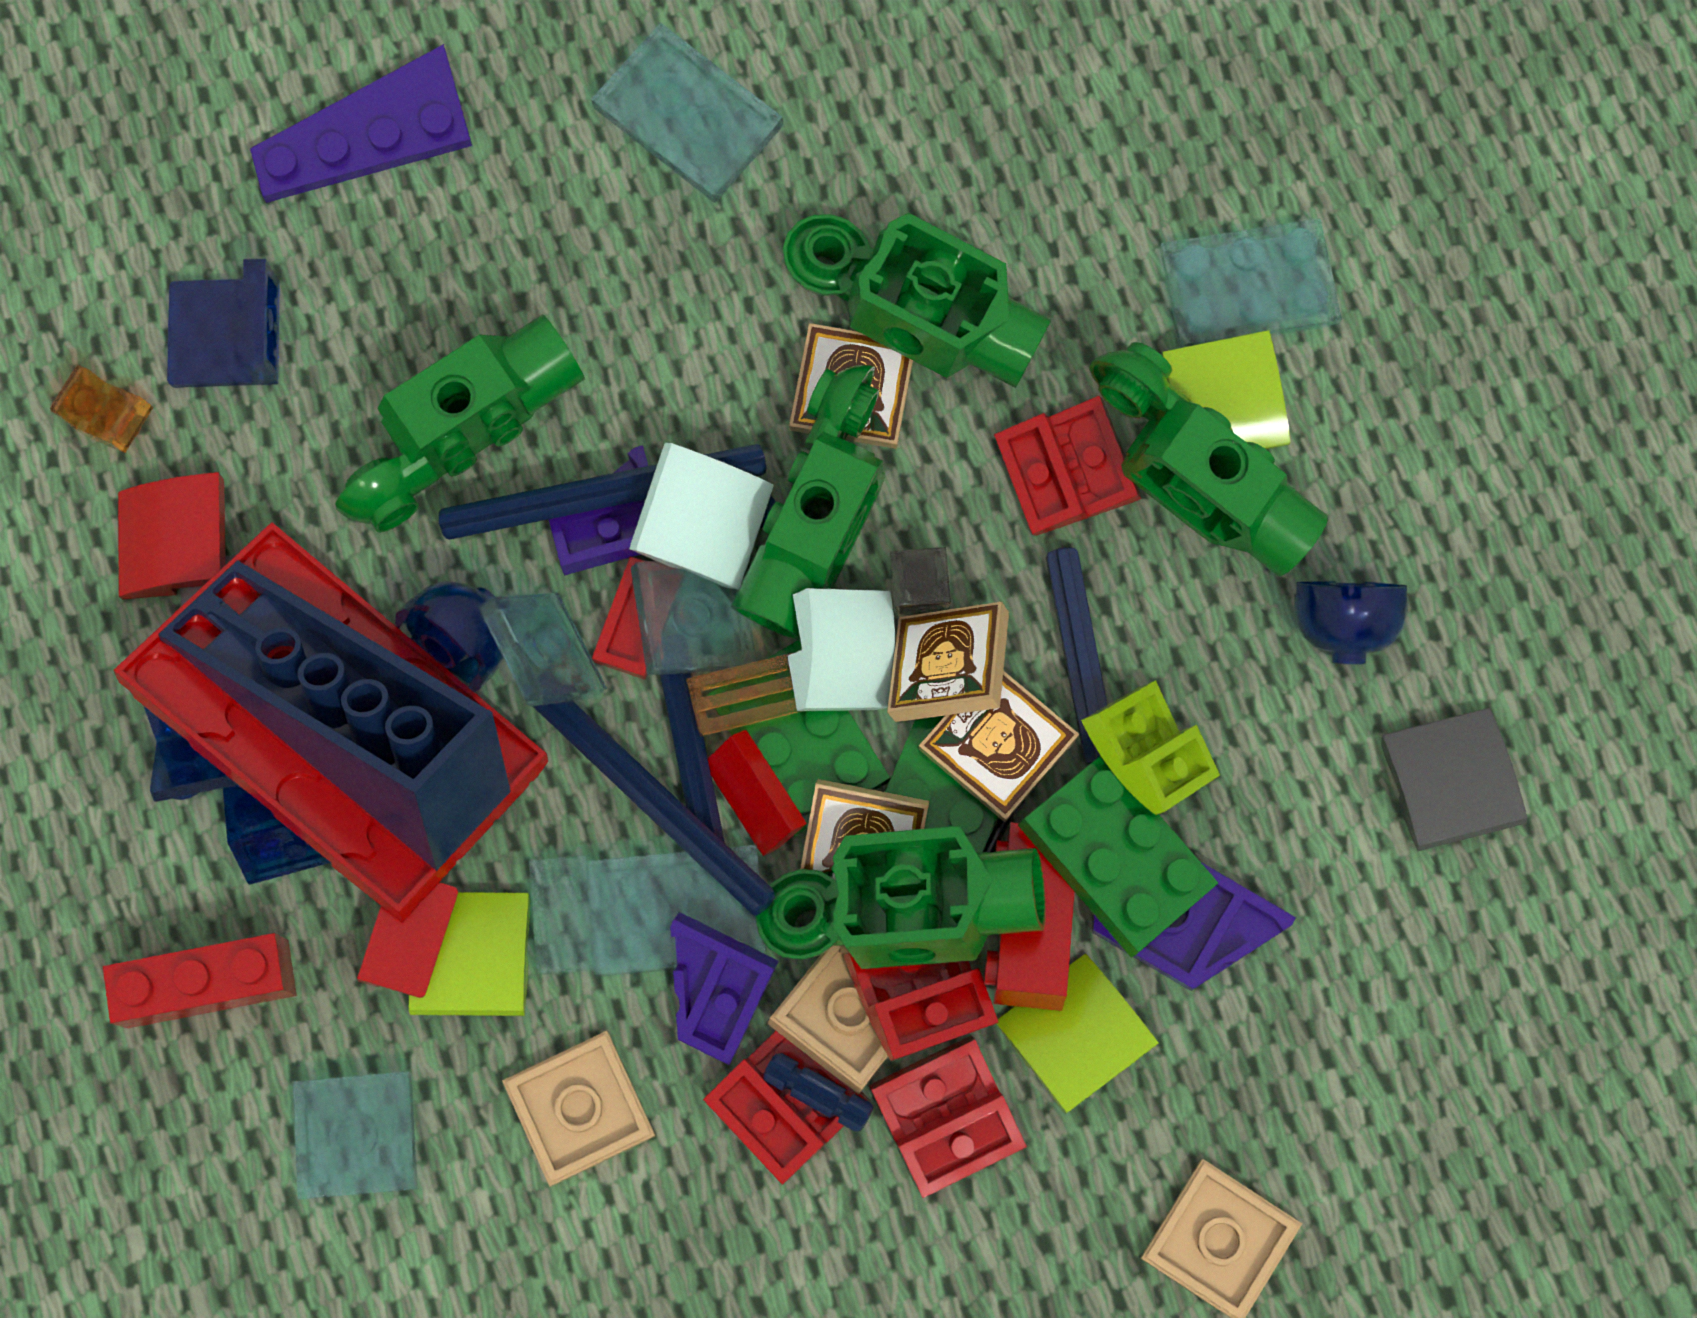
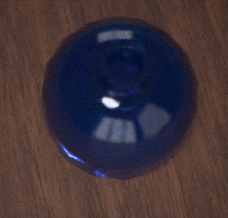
(1350, 617)
(449, 625)

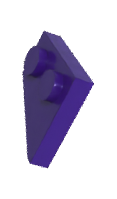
(599, 534)
(716, 987)

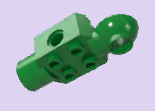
(919, 294)
(455, 412)
(1204, 469)
(834, 476)
(906, 900)

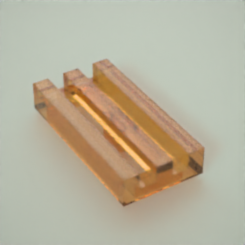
(734, 675)

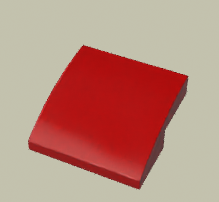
(1066, 466)
(170, 535)
(922, 1003)
(947, 1116)
(769, 1120)

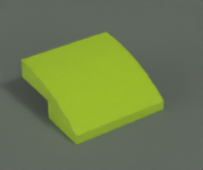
(1238, 381)
(1149, 751)
(481, 959)
(1083, 1043)

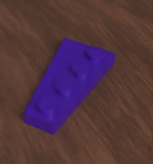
(375, 129)

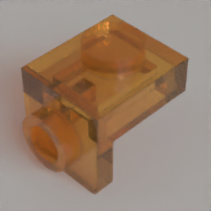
(100, 409)

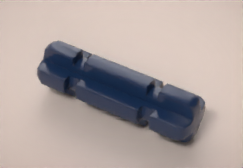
(818, 1092)

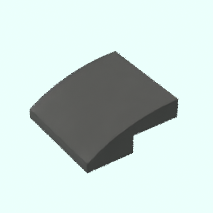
(1454, 779)

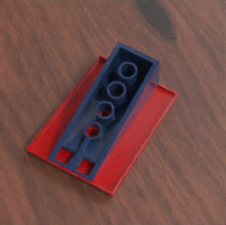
(333, 720)

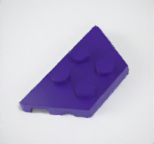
(1210, 933)

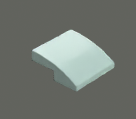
(701, 516)
(844, 650)

